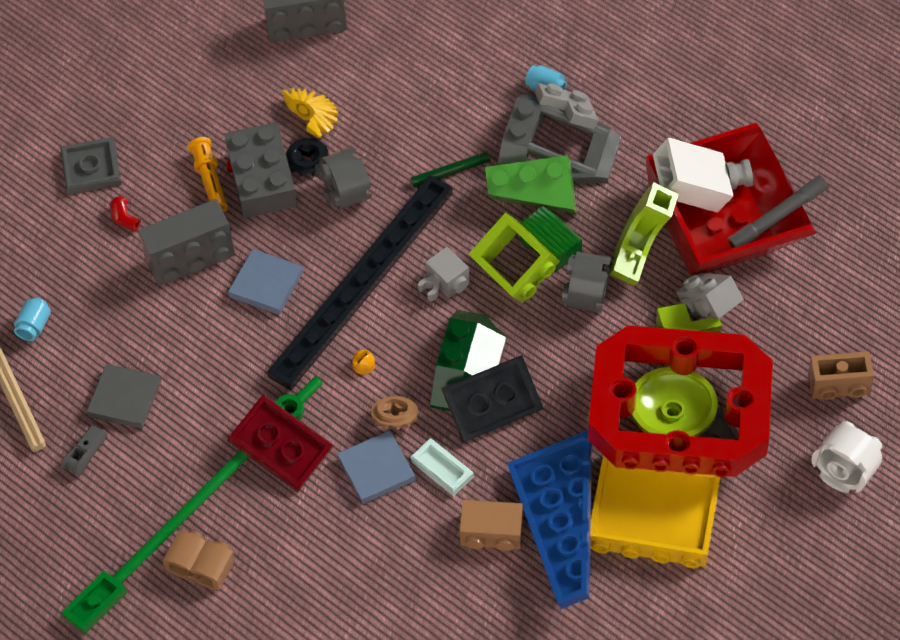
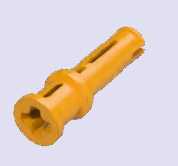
(206, 166)

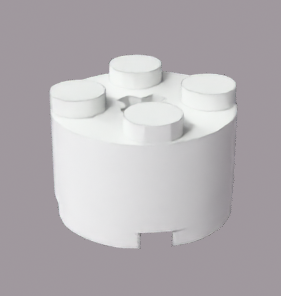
(847, 458)

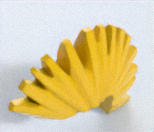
(316, 110)

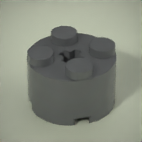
(343, 178)
(587, 281)

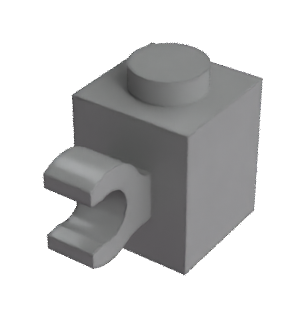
(444, 273)

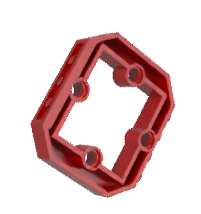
(683, 351)

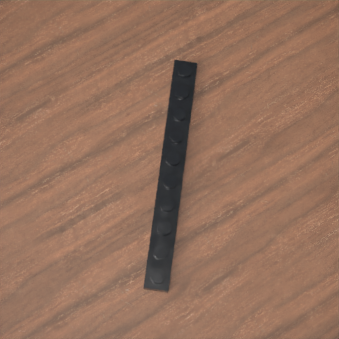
(359, 283)

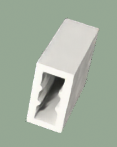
(694, 174)

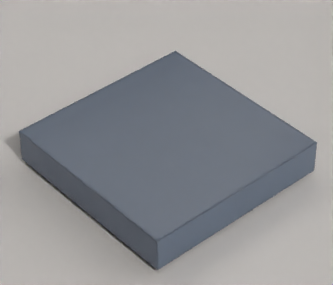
(266, 281)
(376, 467)

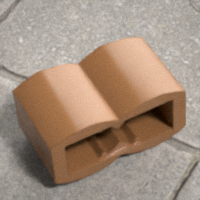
(199, 559)

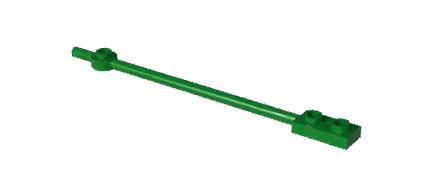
(108, 589)

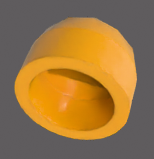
(366, 365)

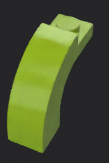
(640, 231)

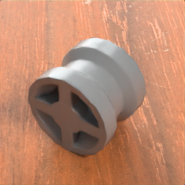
(740, 174)

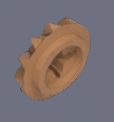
(404, 407)

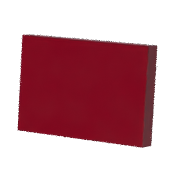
(280, 443)

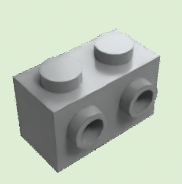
(709, 295)

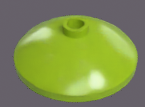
(667, 393)

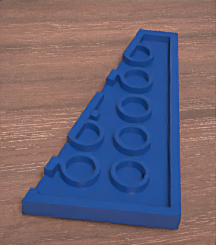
(557, 504)

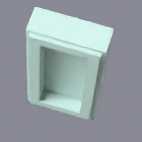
(442, 467)

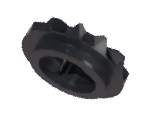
(306, 148)

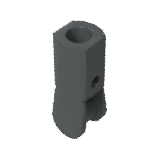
(86, 448)

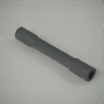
(803, 195)

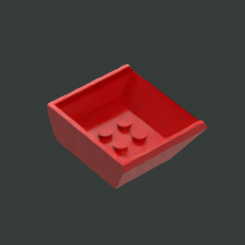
(704, 233)

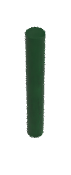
(452, 168)

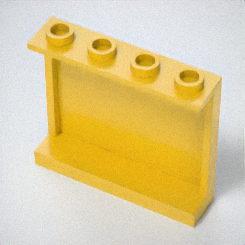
(654, 514)

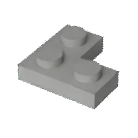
(574, 103)

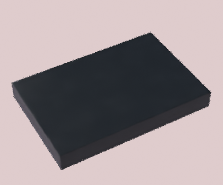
(492, 398)

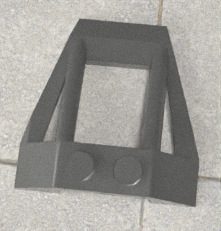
(522, 128)

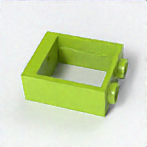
(494, 243)

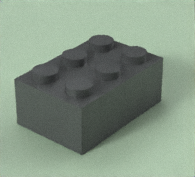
(303, 18)
(260, 170)
(187, 242)

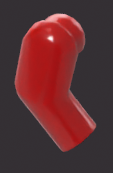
(120, 215)

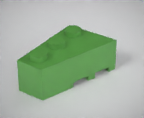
(534, 183)

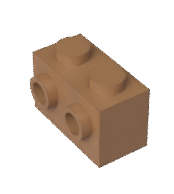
(840, 375)

